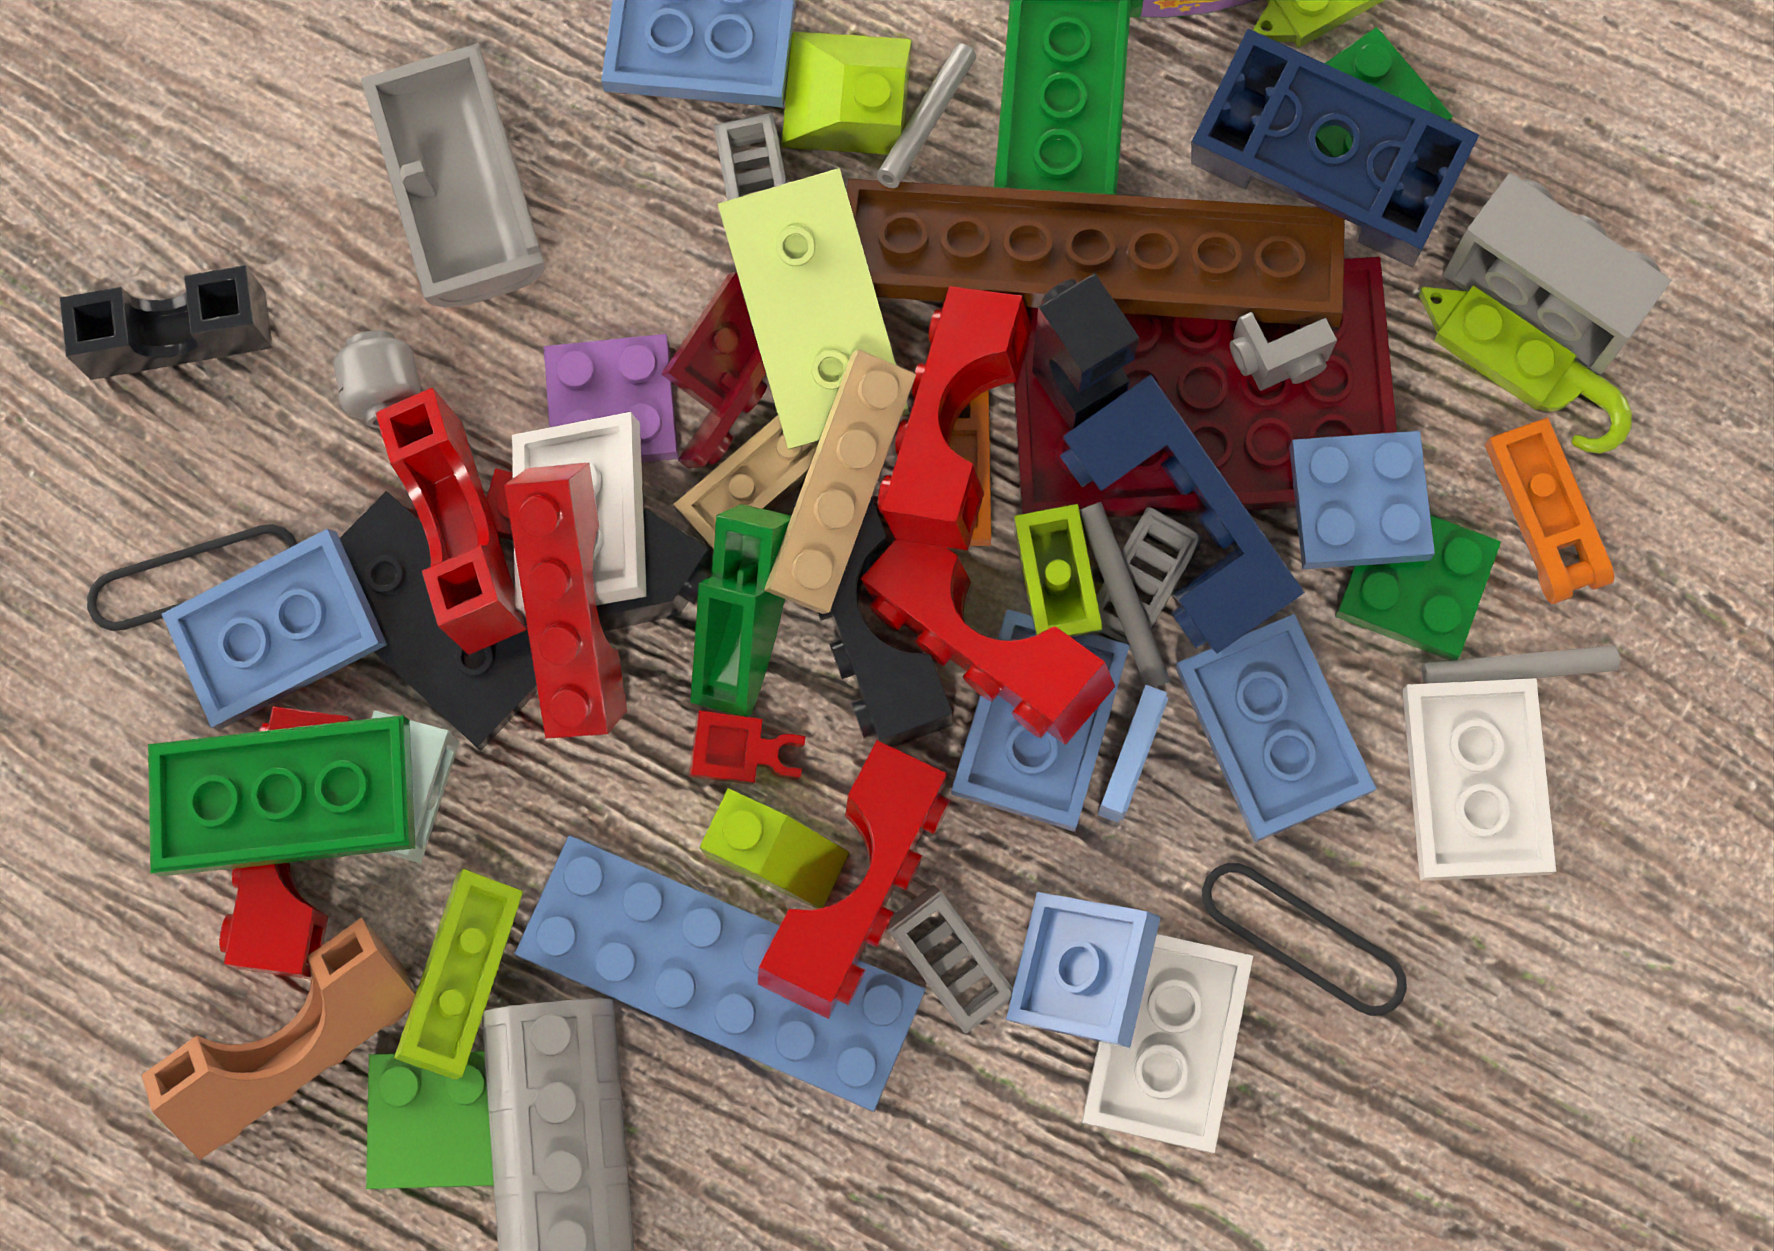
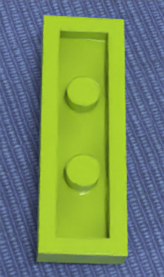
(458, 975)

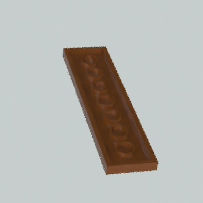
(1145, 250)

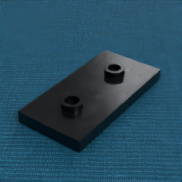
(470, 691)

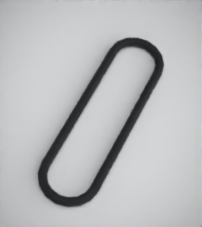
(165, 559)
(1290, 962)

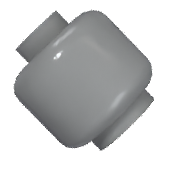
(374, 374)

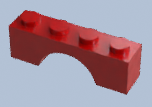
(974, 348)
(554, 547)
(468, 568)
(1044, 677)
(271, 920)
(819, 949)

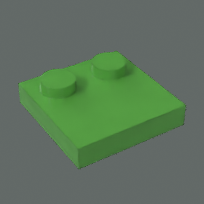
(427, 1126)

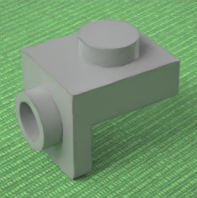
(1294, 356)

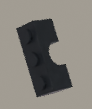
(120, 334)
(1082, 348)

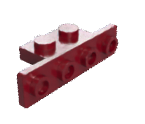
(720, 370)

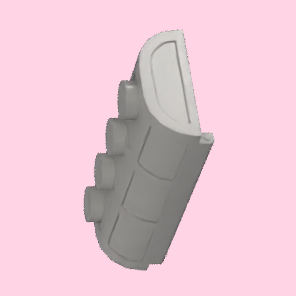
(454, 178)
(557, 1127)

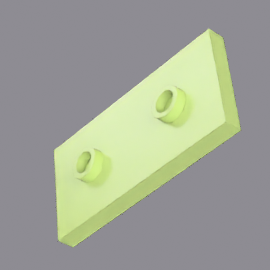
(805, 294)

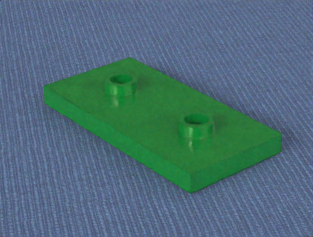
(1063, 95)
(281, 796)

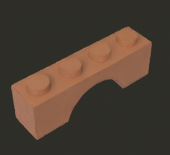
(217, 1089)

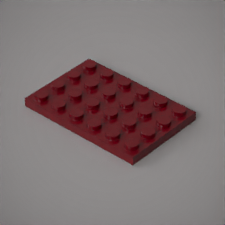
(1234, 421)

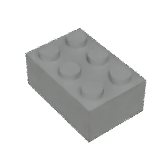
(1557, 271)

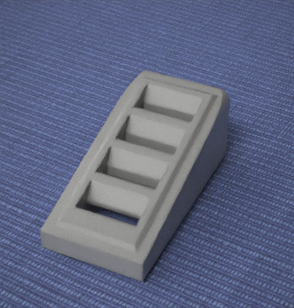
(743, 133)
(1168, 533)
(983, 1004)

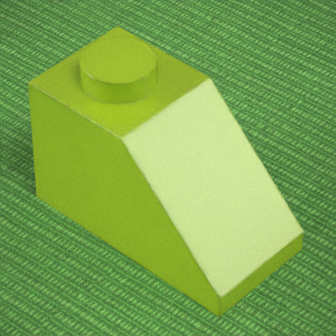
(1057, 571)
(773, 850)

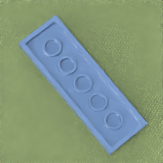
(699, 967)

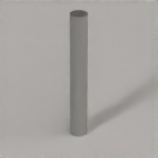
(926, 116)
(1123, 595)
(1524, 665)

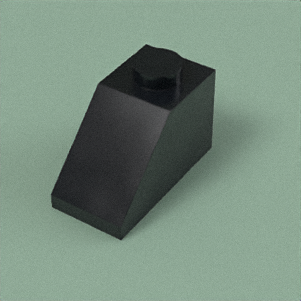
(673, 575)

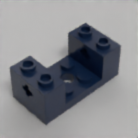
(1388, 180)
(1244, 584)

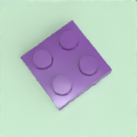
(615, 379)

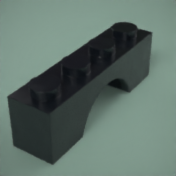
(896, 687)

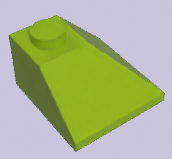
(846, 92)

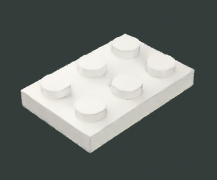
(614, 456)
(1478, 779)
(1181, 1049)

